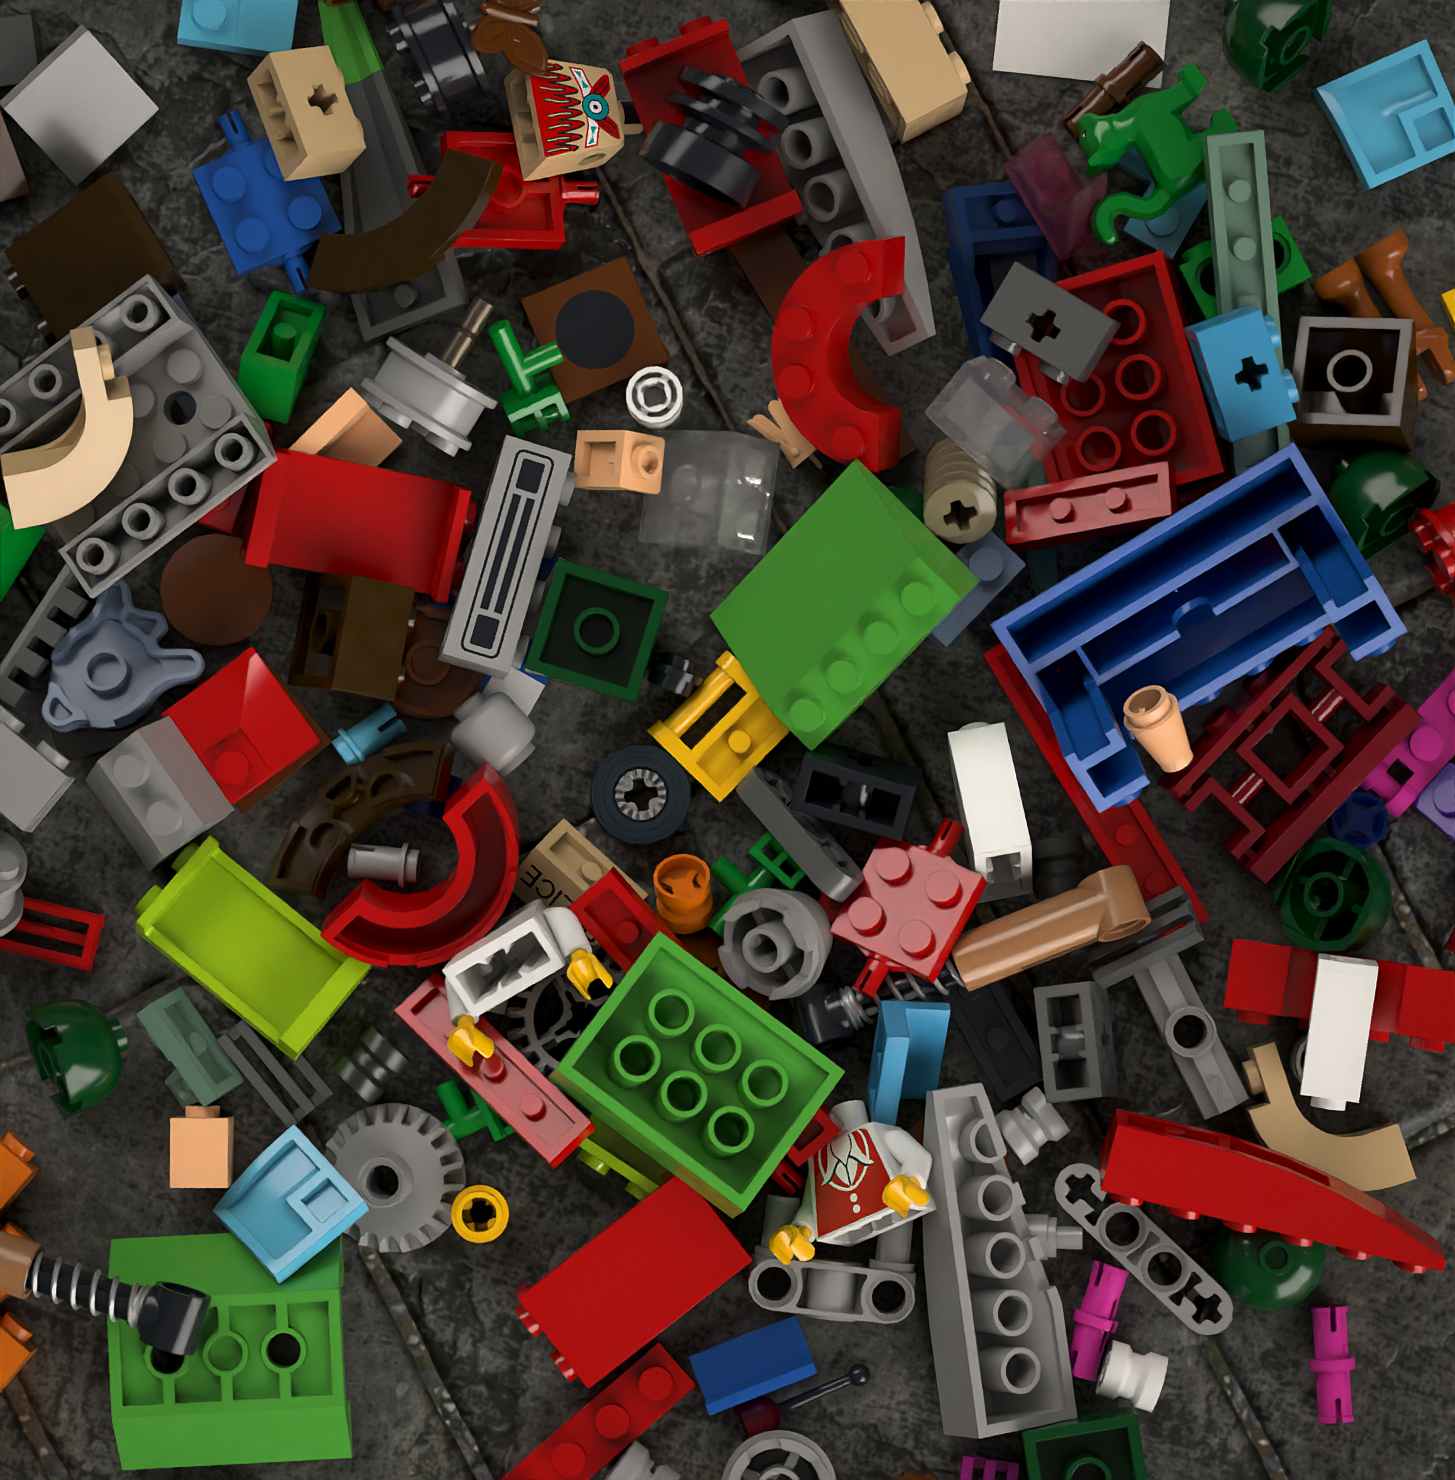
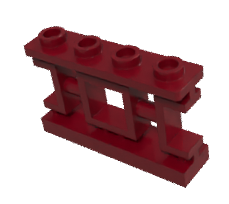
(1318, 782)

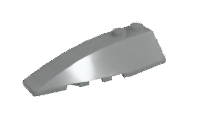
(840, 159)
(988, 1297)

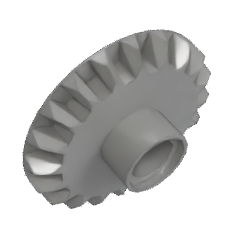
(427, 1171)

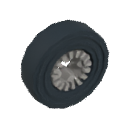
(616, 777)

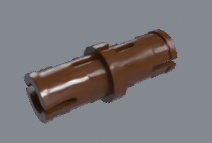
(1118, 87)

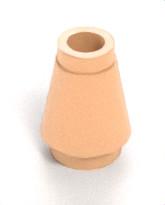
(1158, 725)

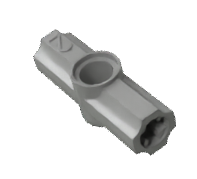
(1206, 1064)

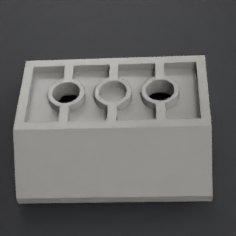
(169, 469)

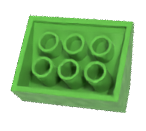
(840, 604)
(696, 1075)

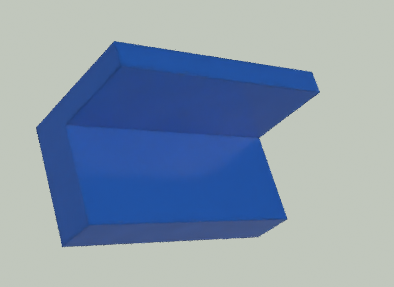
(752, 1364)

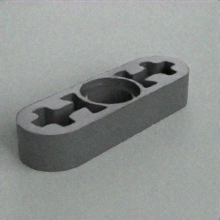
(800, 834)

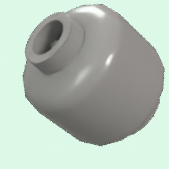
(493, 732)

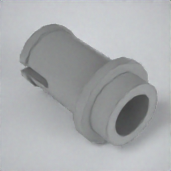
(385, 863)

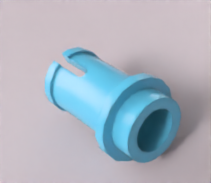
(365, 738)

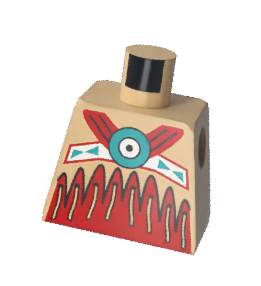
(567, 118)

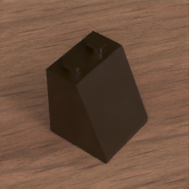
(87, 257)

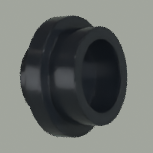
(674, 673)

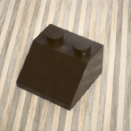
(1355, 383)
(352, 636)

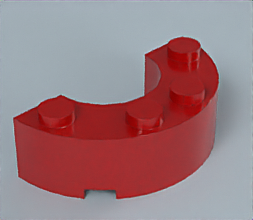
(813, 355)
(456, 913)
(1281, 979)

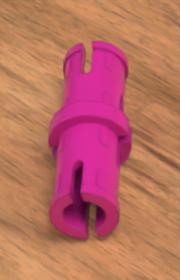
(1095, 1319)
(1332, 1363)

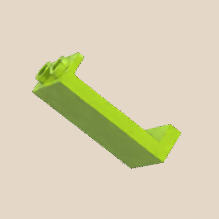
(248, 947)

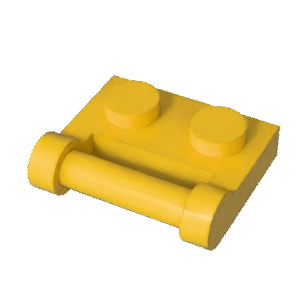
(734, 742)

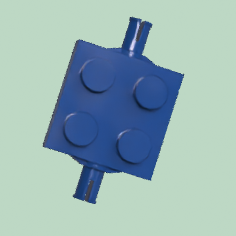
(258, 212)

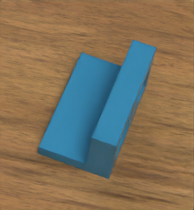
(905, 1055)

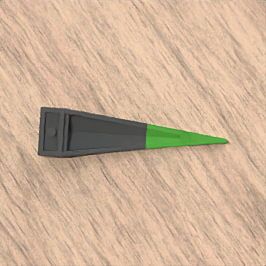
(377, 180)

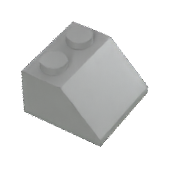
(158, 792)

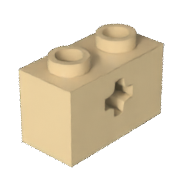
(306, 112)

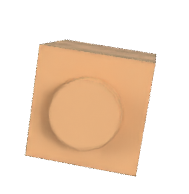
(202, 1148)

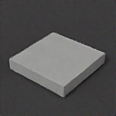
(79, 105)

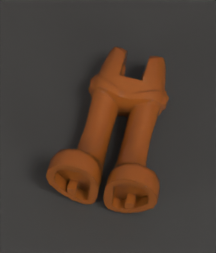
(1383, 268)

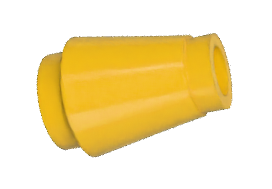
(471, 1228)

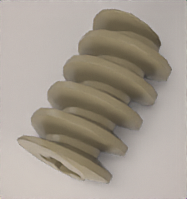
(957, 495)

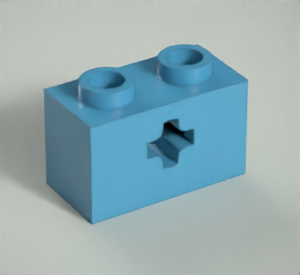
(1218, 350)

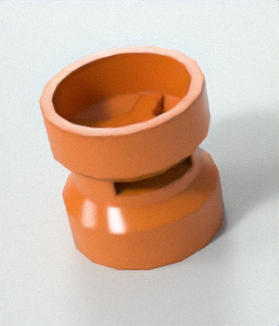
(683, 893)

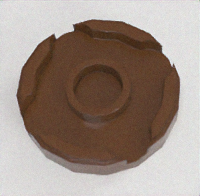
(213, 592)
(432, 686)

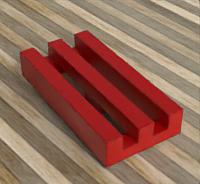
(90, 941)

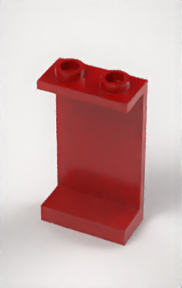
(649, 77)
(358, 522)
(631, 1280)

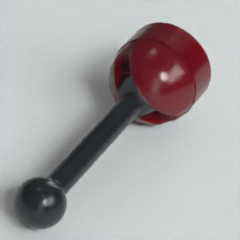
(764, 1414)

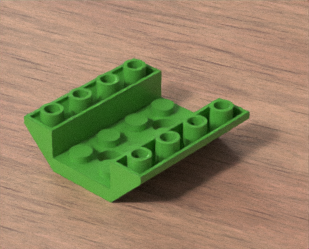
(231, 1395)

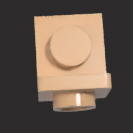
(618, 461)

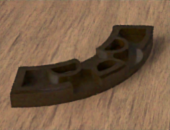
(414, 239)
(350, 803)

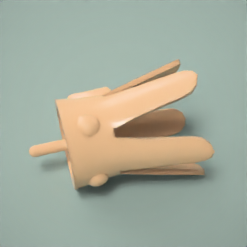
(793, 443)

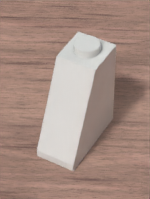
(991, 810)
(1338, 1030)

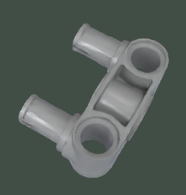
(834, 1286)

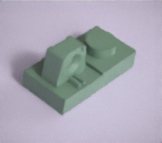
(201, 1064)

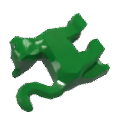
(1161, 140)

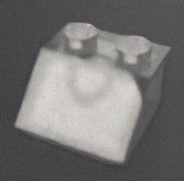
(712, 493)

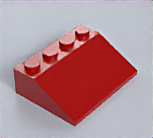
(1144, 392)

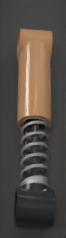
(1099, 909)
(164, 1314)

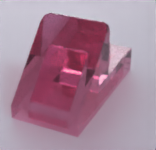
(1056, 194)

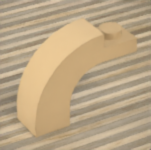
(78, 465)
(1363, 1159)

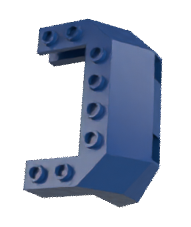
(1192, 612)

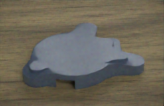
(112, 666)

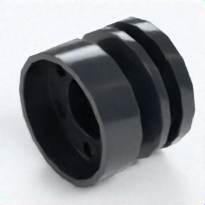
(714, 136)

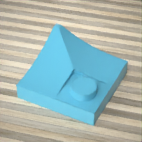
(238, 25)
(1391, 114)
(289, 1205)

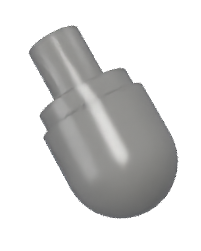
(1054, 1236)

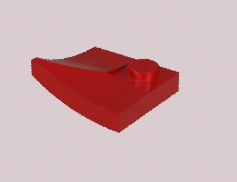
(243, 726)

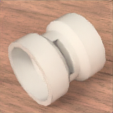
(660, 404)
(1131, 1375)

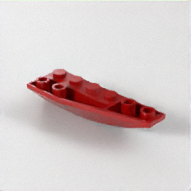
(1252, 1189)

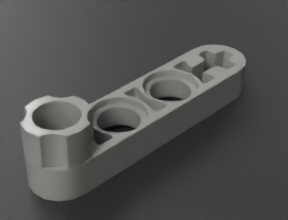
(1140, 1252)

